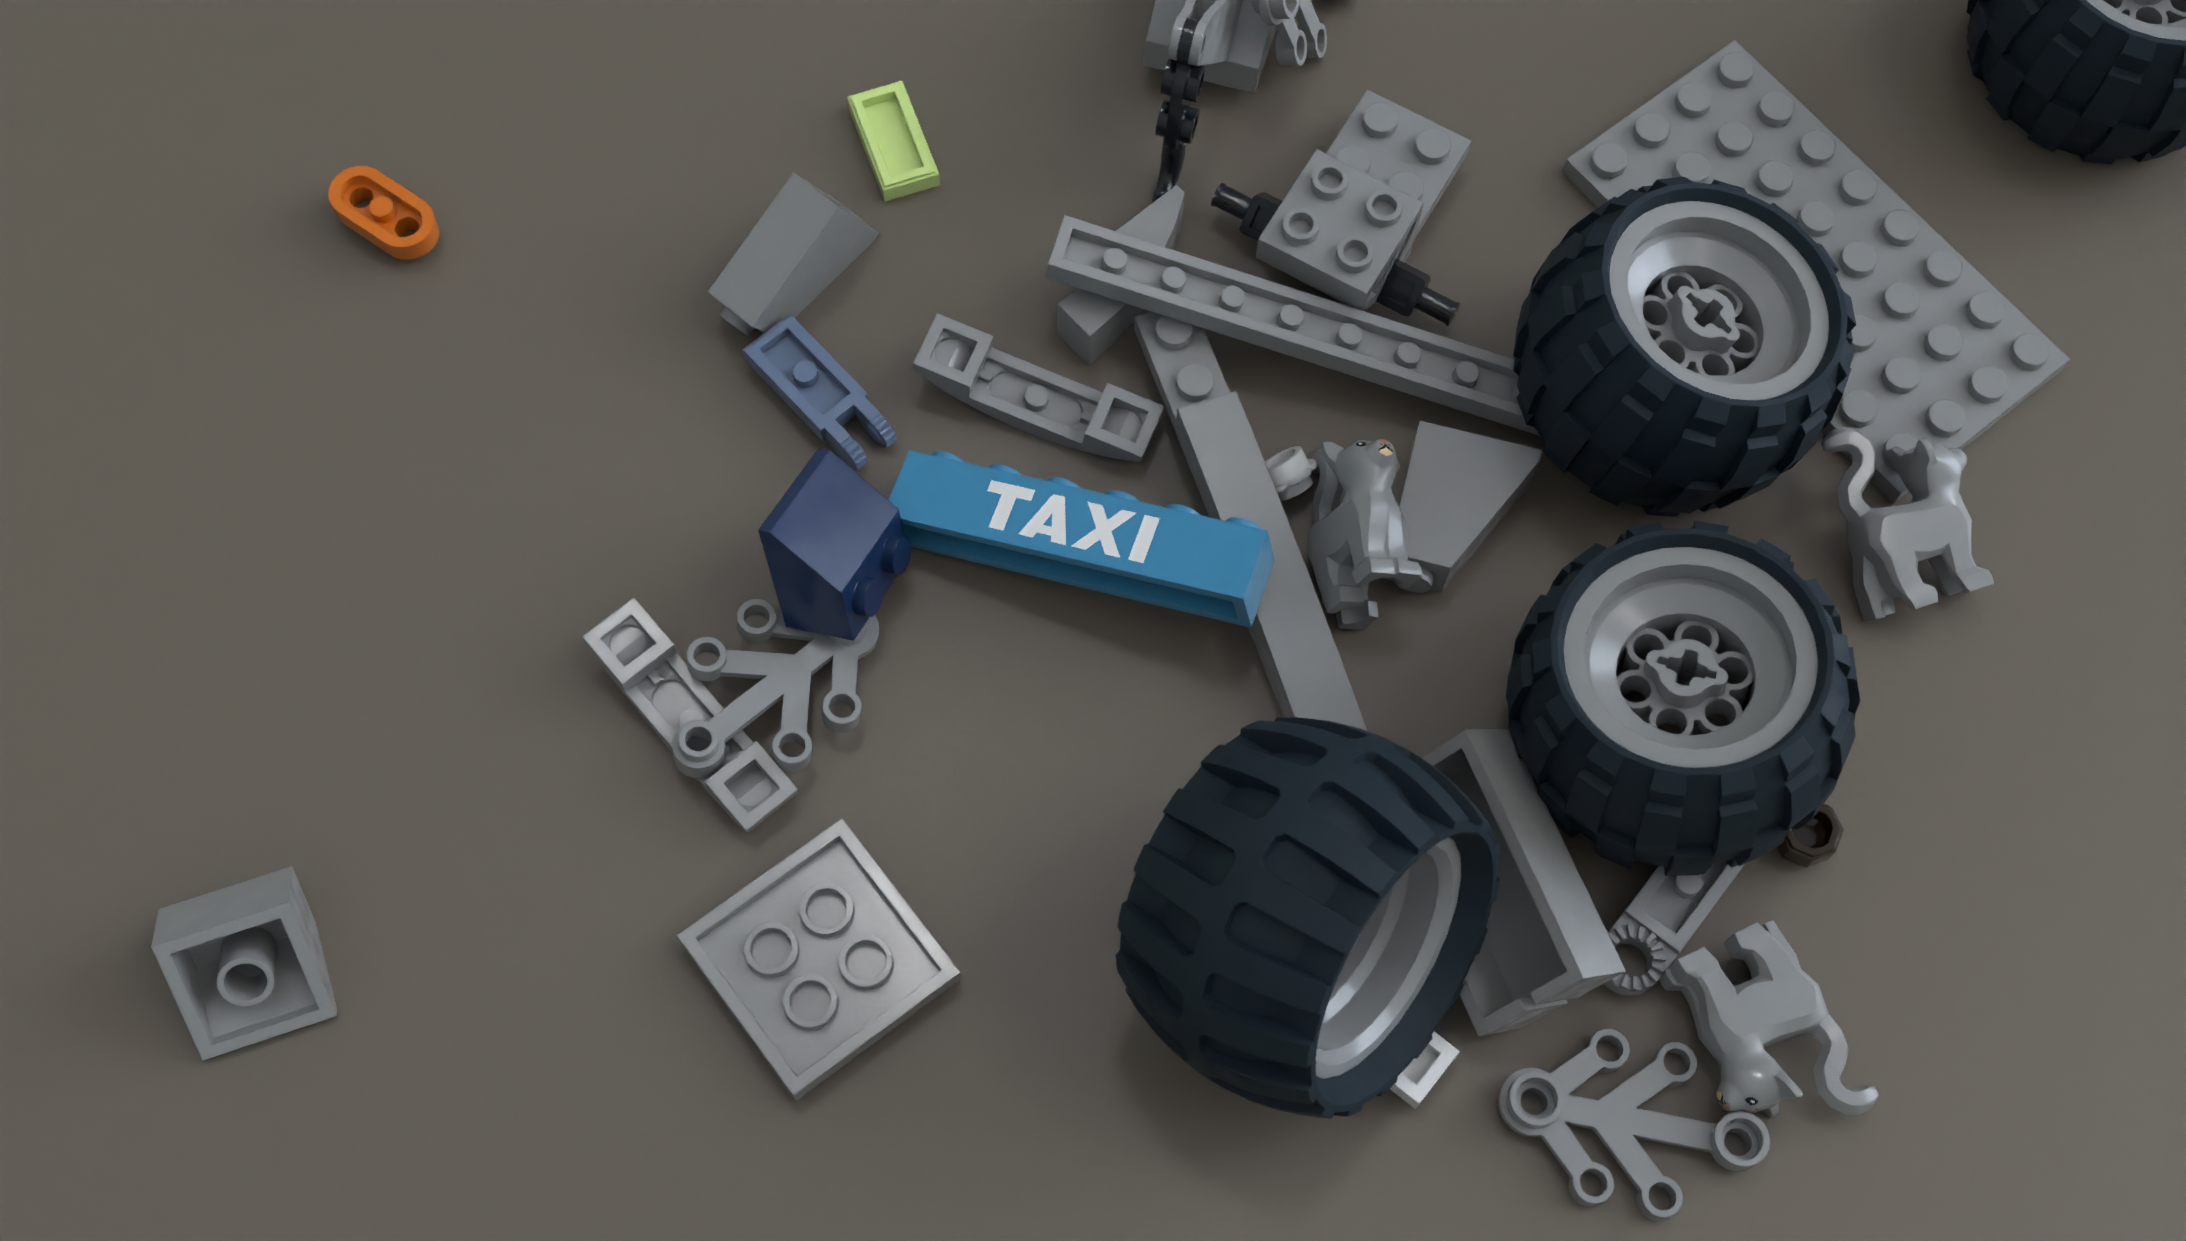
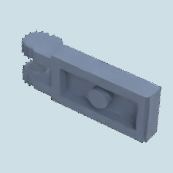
(817, 389)

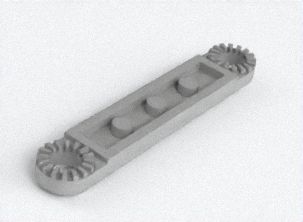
(1664, 919)

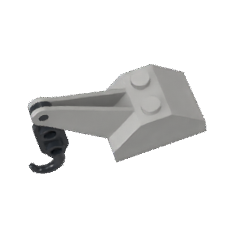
(1195, 44)

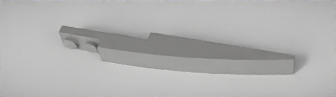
(1235, 482)

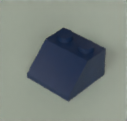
(833, 548)

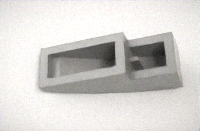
(1096, 322)

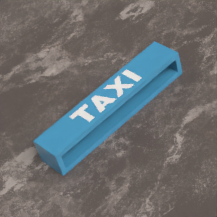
(1084, 536)

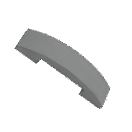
(1034, 398)
(668, 696)

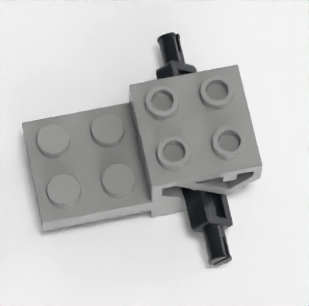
(1360, 210)

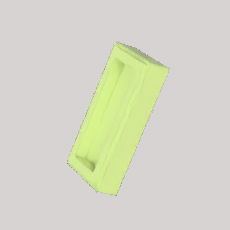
(893, 141)

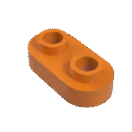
(388, 214)

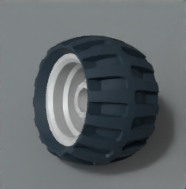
(1307, 914)

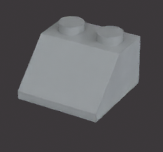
(244, 963)

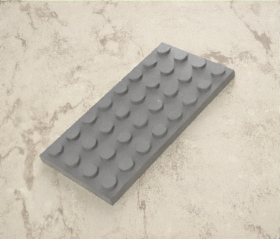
(1931, 334)

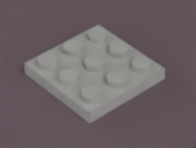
(819, 958)

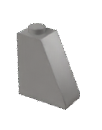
(790, 257)
(1456, 496)

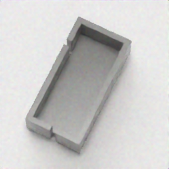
(1543, 927)

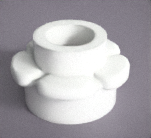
(1291, 472)

